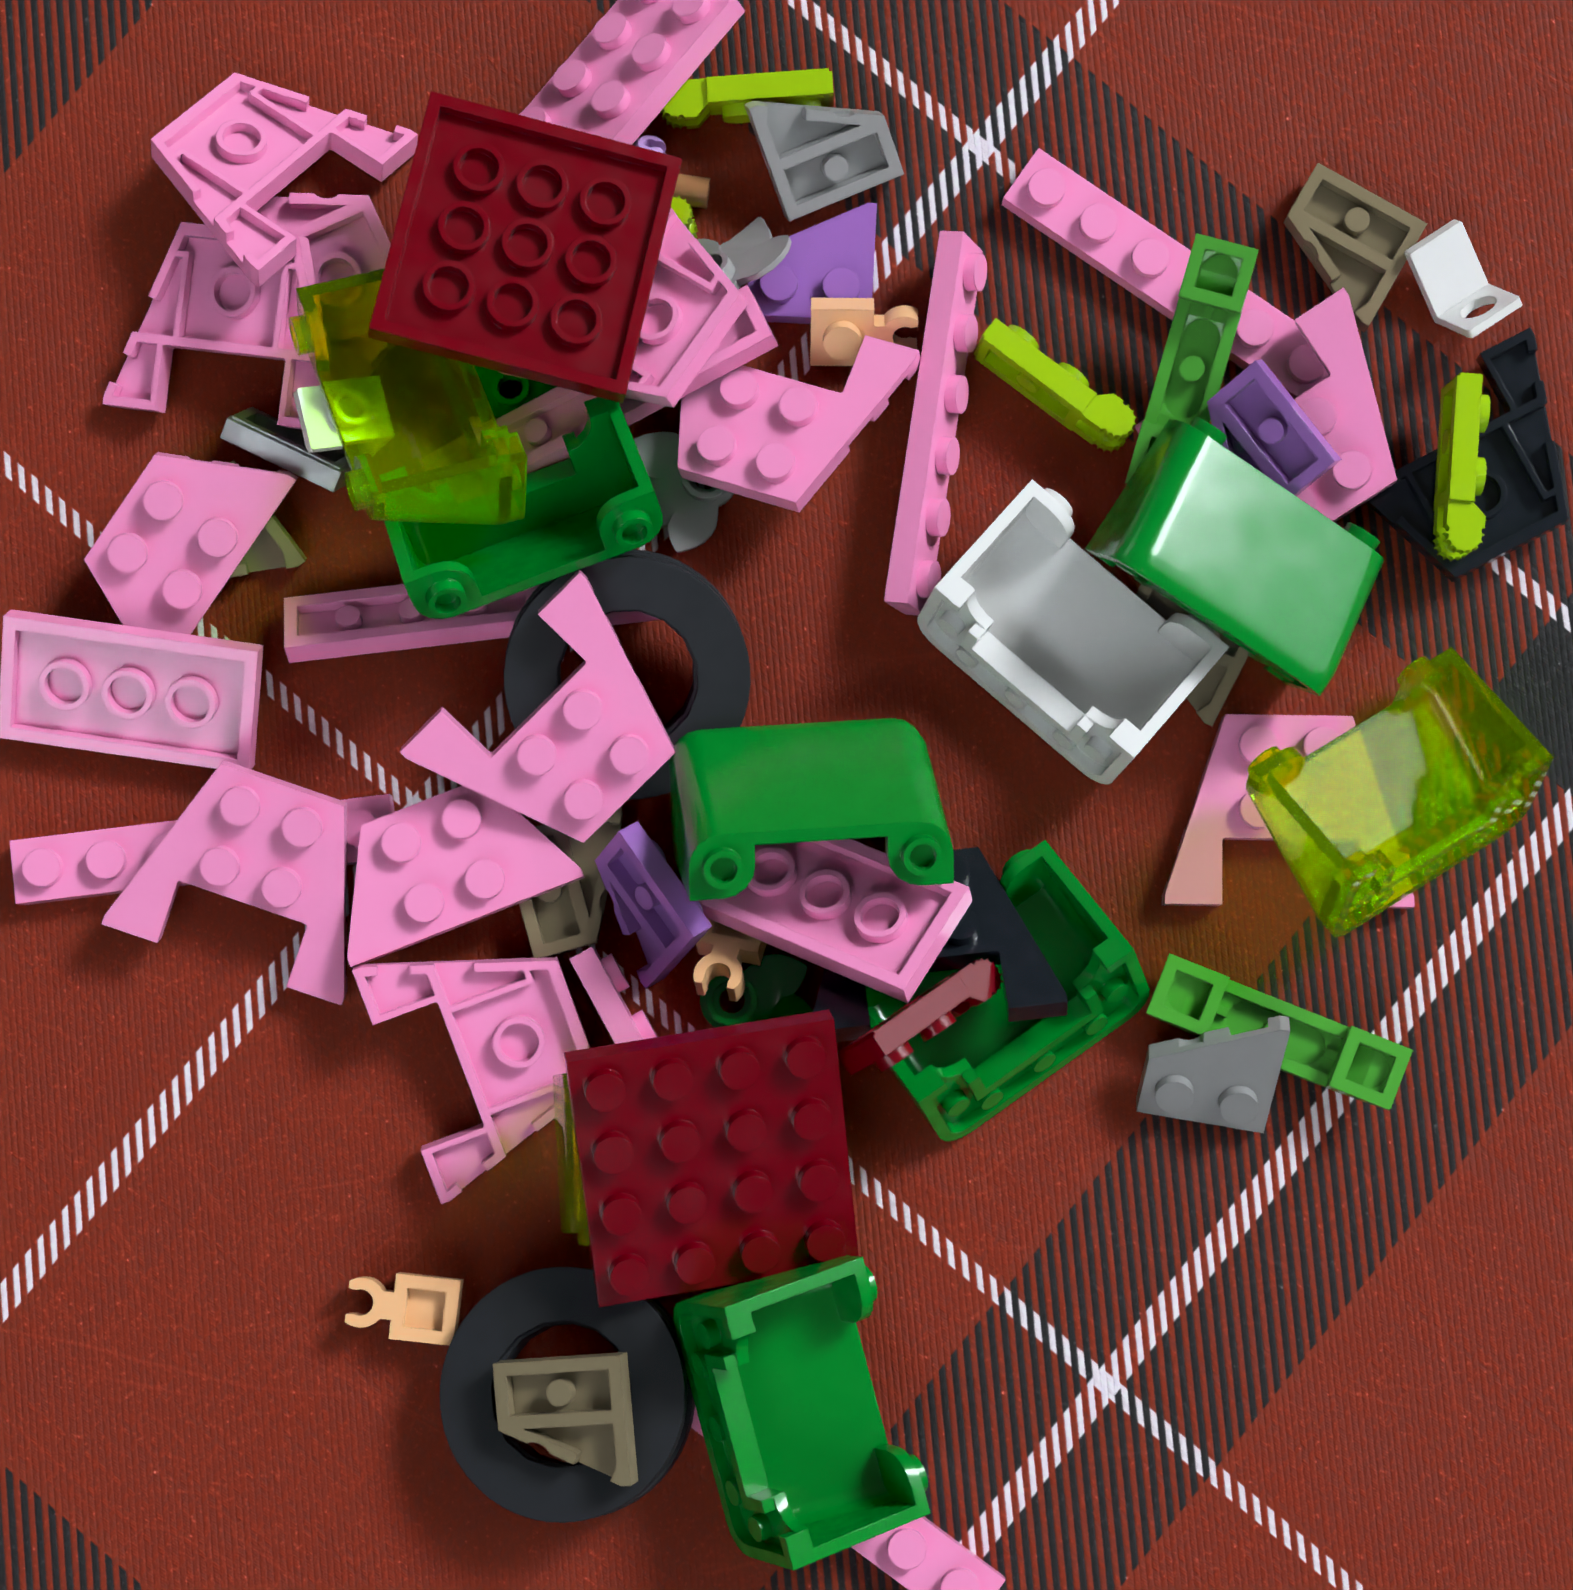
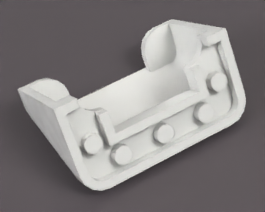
(1065, 638)

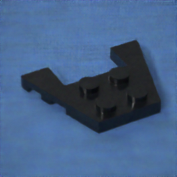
(1523, 473)
(986, 930)

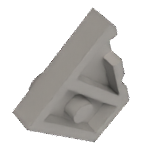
(822, 152)
(1215, 1076)

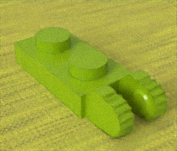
(729, 93)
(1055, 387)
(1458, 467)

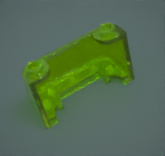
(406, 418)
(1399, 792)

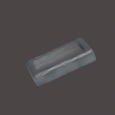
(285, 447)

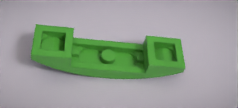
(1198, 337)
(1317, 1047)

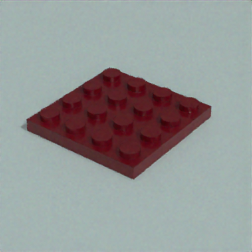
(525, 247)
(712, 1156)

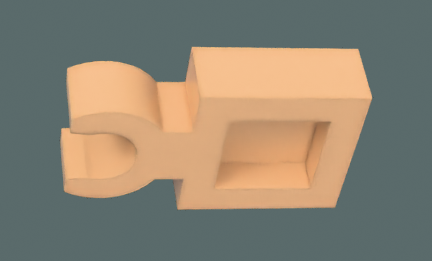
(842, 323)
(724, 954)
(419, 1307)

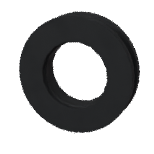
(660, 589)
(514, 1471)

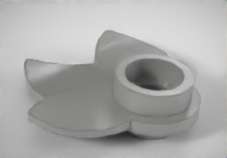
(749, 253)
(685, 507)

